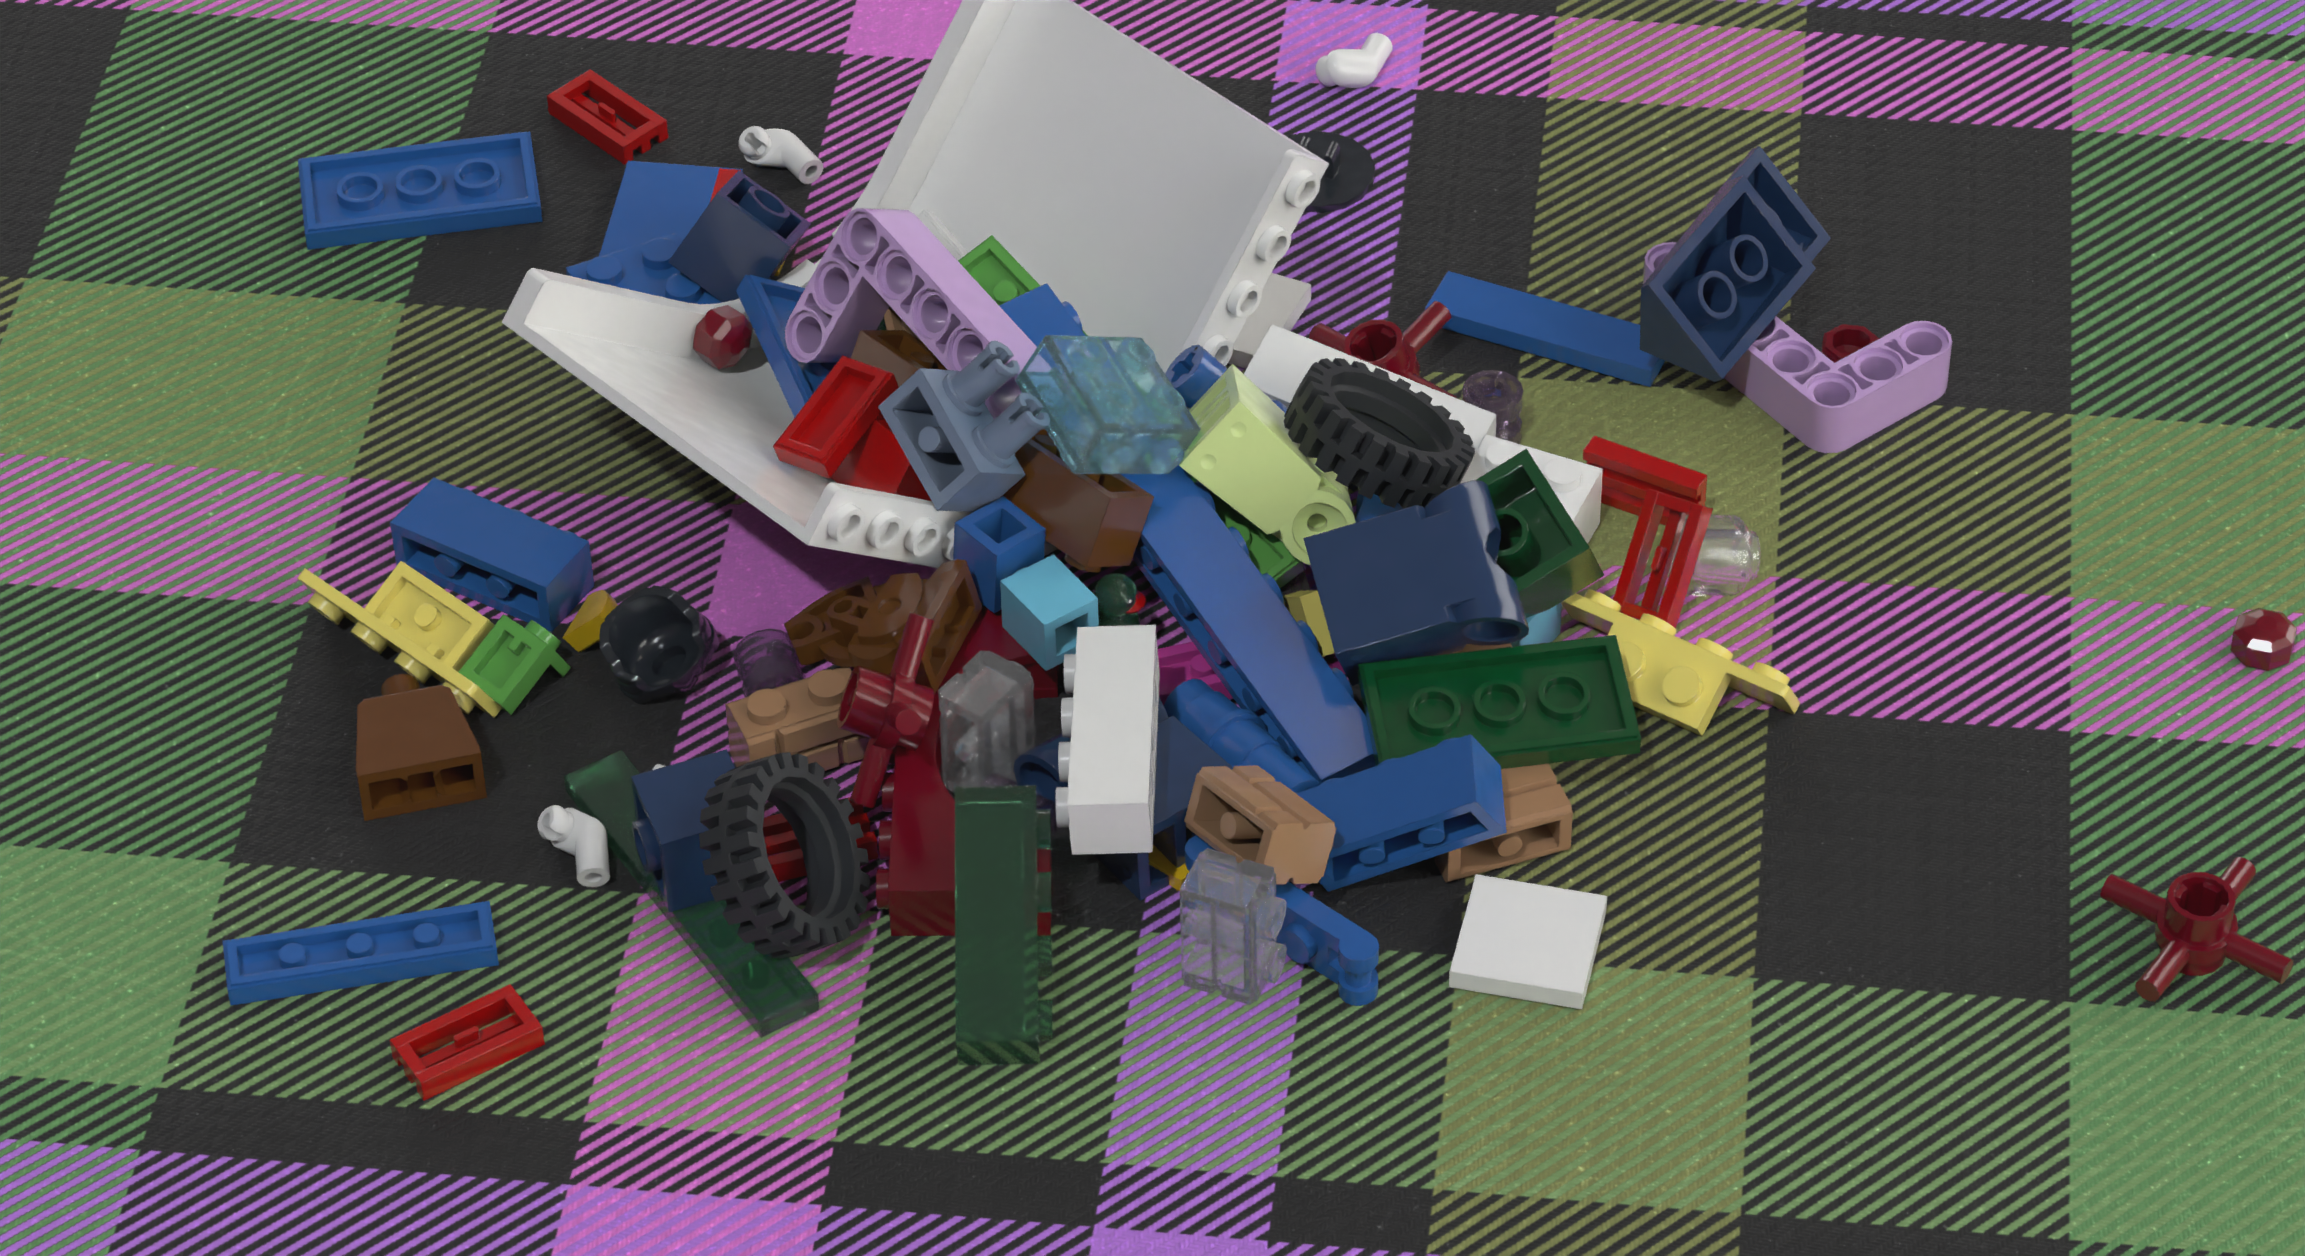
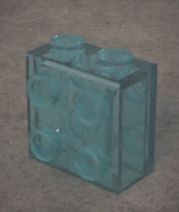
(1108, 405)

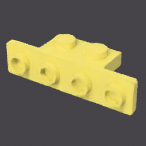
(419, 622)
(1673, 675)

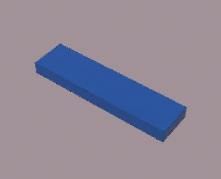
(1546, 328)
(360, 953)

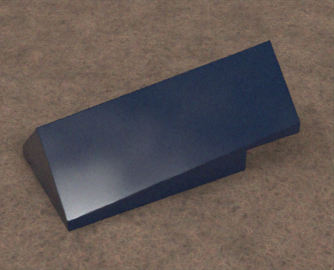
(1730, 271)

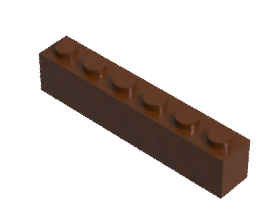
(1084, 515)

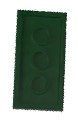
(1516, 701)

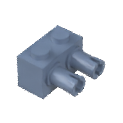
(952, 437)

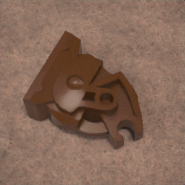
(866, 622)

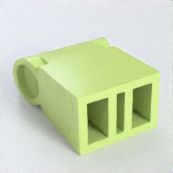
(1258, 469)

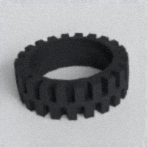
(1377, 433)
(746, 874)

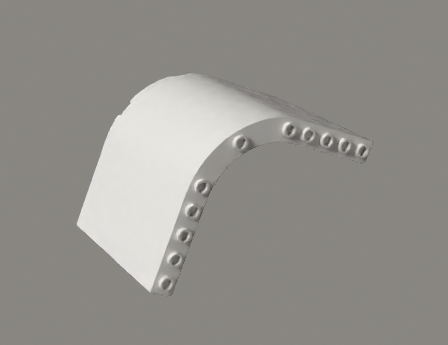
(1031, 127)

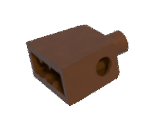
(415, 750)

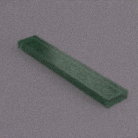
(762, 987)

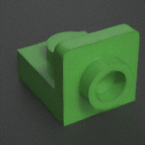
(513, 661)

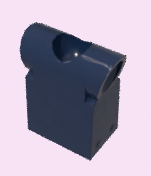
(1417, 581)
(1177, 763)

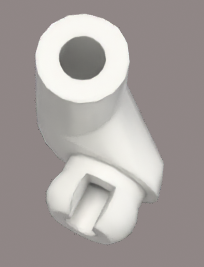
(1354, 66)
(780, 150)
(581, 837)

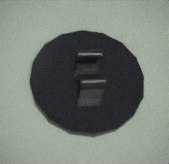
(1347, 175)

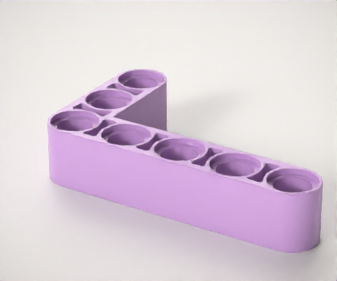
(897, 263)
(1841, 401)

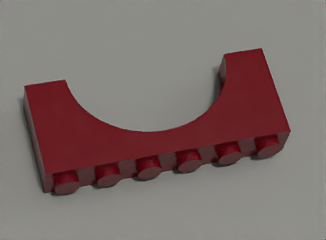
(922, 827)

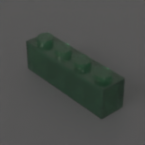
(998, 925)

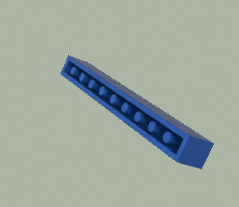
(1229, 605)

